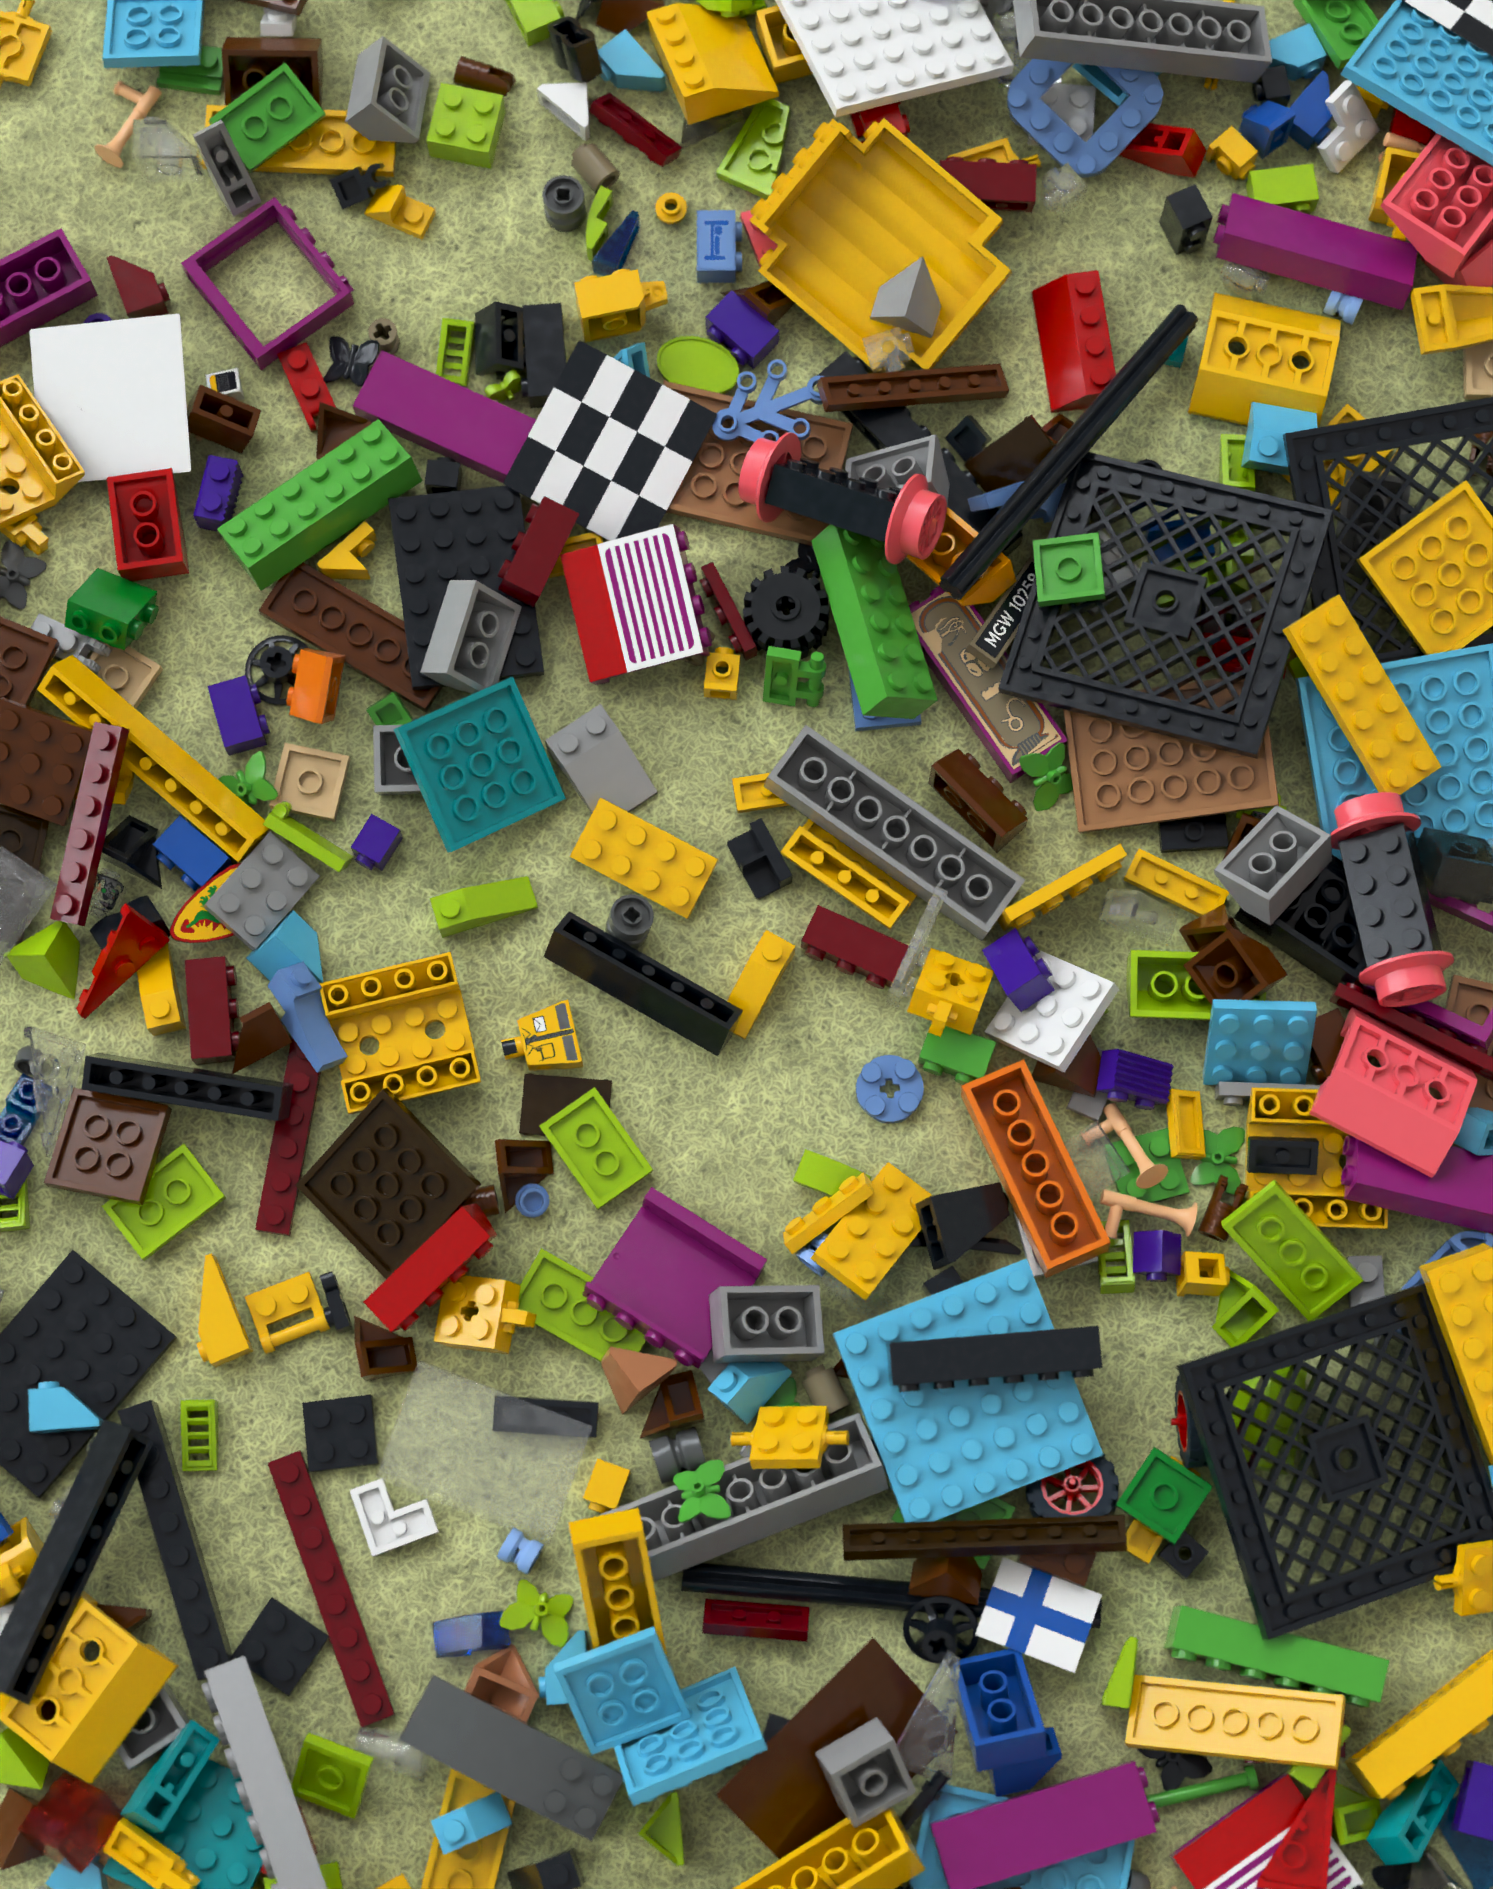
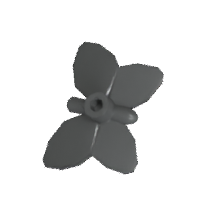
(17, 573)

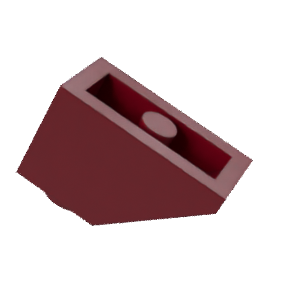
(138, 289)

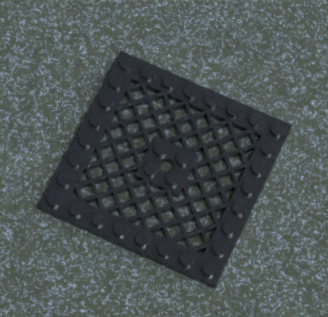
(1309, 482)
(1150, 711)
(1234, 1478)

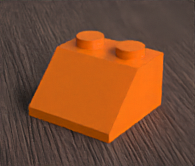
(315, 685)

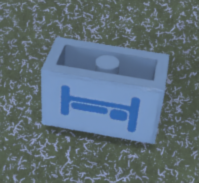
(717, 246)

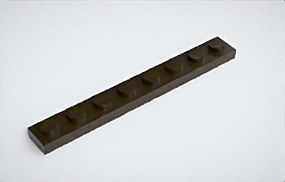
(984, 1537)

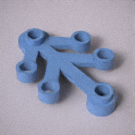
(765, 408)

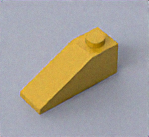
(760, 979)
(160, 994)
(219, 1322)

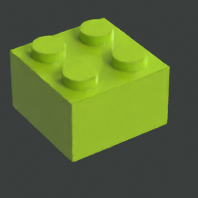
(466, 125)

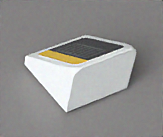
(227, 383)

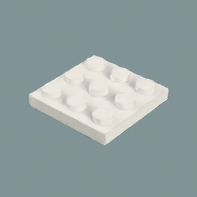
(1060, 1021)

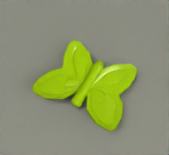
(539, 1609)

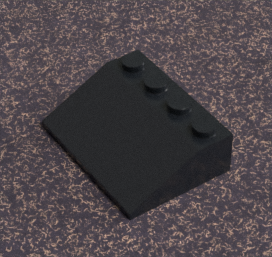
(1318, 928)

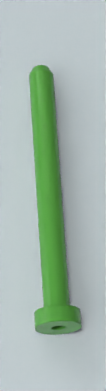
(1216, 1786)

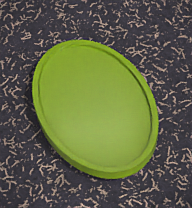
(698, 364)

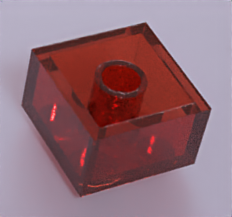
(71, 1822)

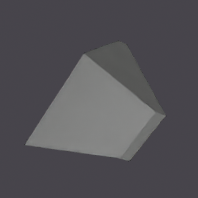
(909, 301)

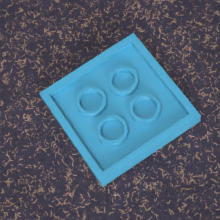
(153, 33)
(1259, 1041)
(622, 1690)

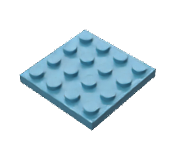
(714, 1737)

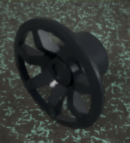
(275, 664)
(940, 1633)

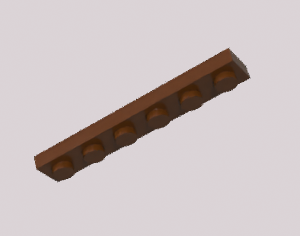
(912, 387)

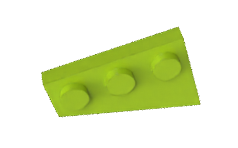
(758, 149)

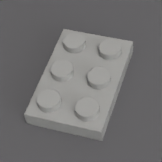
(261, 891)

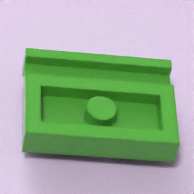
(201, 78)

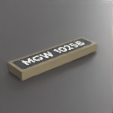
(1004, 619)

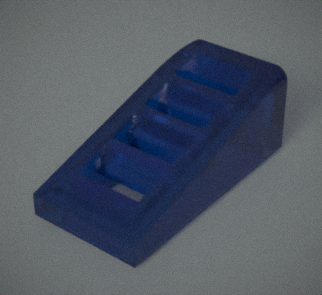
(617, 248)

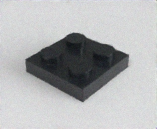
(340, 1433)
(281, 1646)

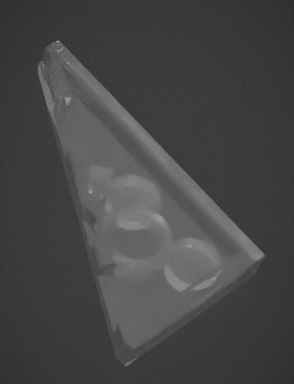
(916, 952)
(55, 1074)
(930, 1733)

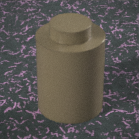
(594, 166)
(825, 1389)

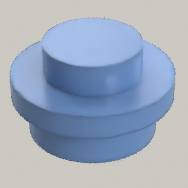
(532, 1200)

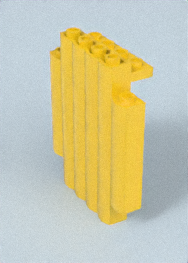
(862, 216)

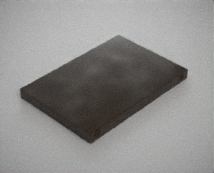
(1010, 456)
(550, 1094)

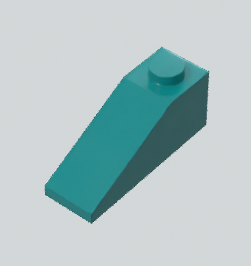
(170, 1779)
(1413, 1816)

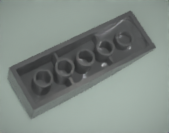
(512, 1757)

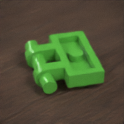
(783, 675)

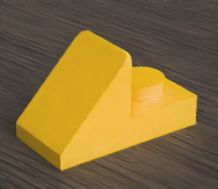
(399, 211)
(343, 561)

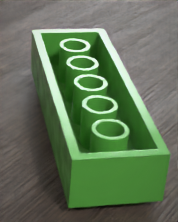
(320, 504)
(874, 625)
(1286, 1658)

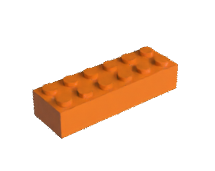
(1035, 1168)

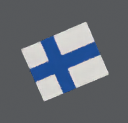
(1038, 1614)

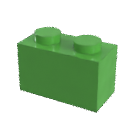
(957, 1055)

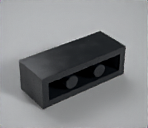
(542, 351)

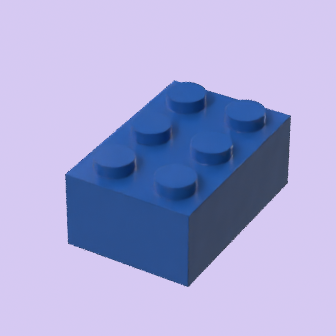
(1000, 1710)

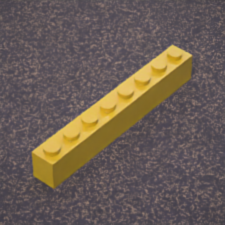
(157, 758)

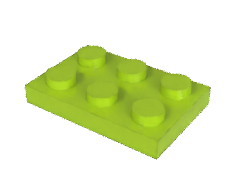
(596, 1148)
(174, 1200)

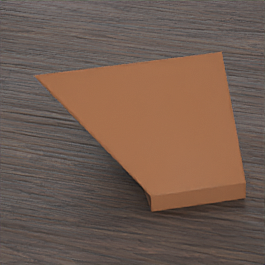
(634, 1374)
(504, 1683)

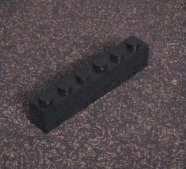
(643, 983)
(187, 1086)
(994, 1356)

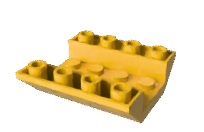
(1265, 371)
(31, 456)
(396, 1009)
(1321, 1196)
(93, 1699)

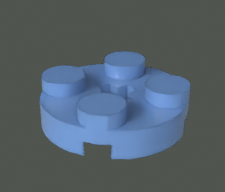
(875, 1076)

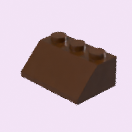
(253, 58)
(977, 799)

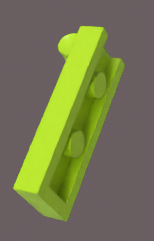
(305, 838)

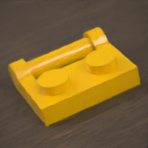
(282, 1302)

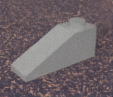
(226, 168)

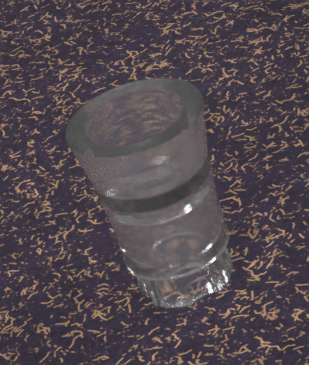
(391, 1752)

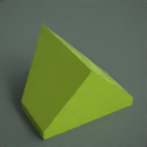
(49, 959)
(1241, 1311)
(21, 1762)
(1353, 1815)
(665, 1830)

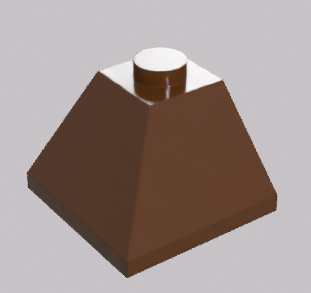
(1235, 968)

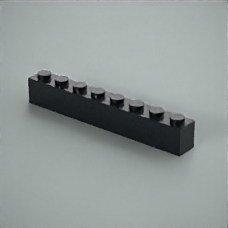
(895, 426)
(178, 1543)
(69, 1557)

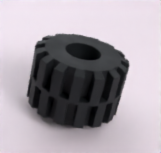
(807, 607)

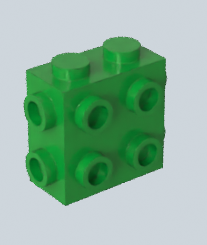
(111, 609)

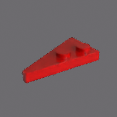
(124, 954)
(1304, 1852)

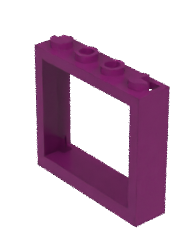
(235, 238)
(1438, 1016)

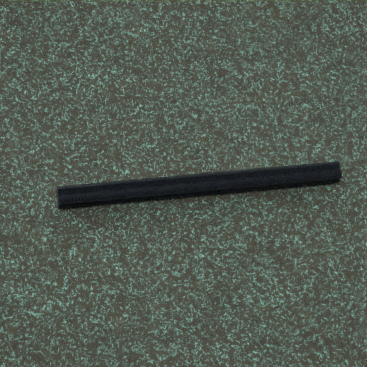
(1067, 452)
(817, 1588)

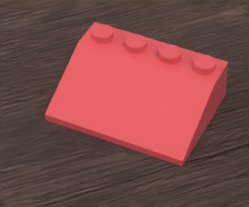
(1443, 203)

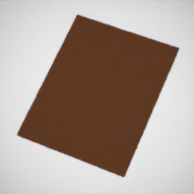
(784, 1788)

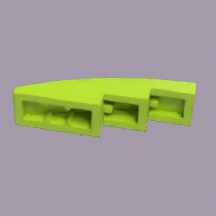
(1234, 475)

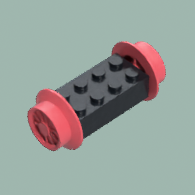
(903, 518)
(1390, 899)

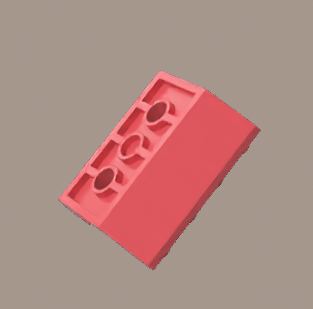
(1392, 1102)

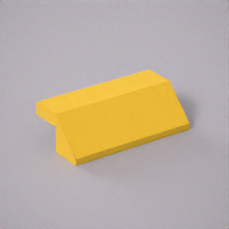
(848, 874)

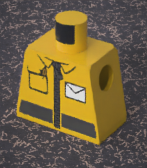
(546, 1040)

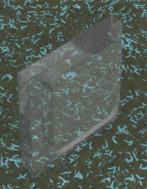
(1095, 1159)

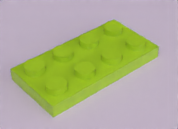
(1292, 1251)
(556, 1296)

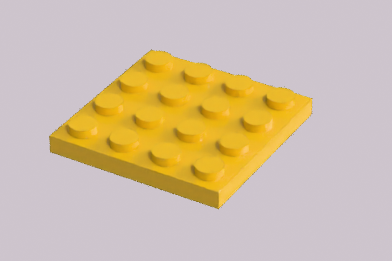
(1439, 571)

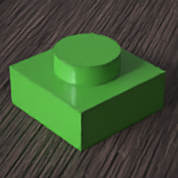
(389, 711)

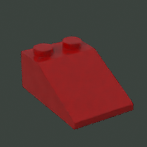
(147, 525)

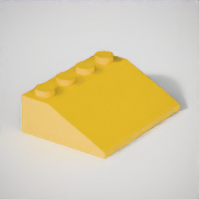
(709, 60)

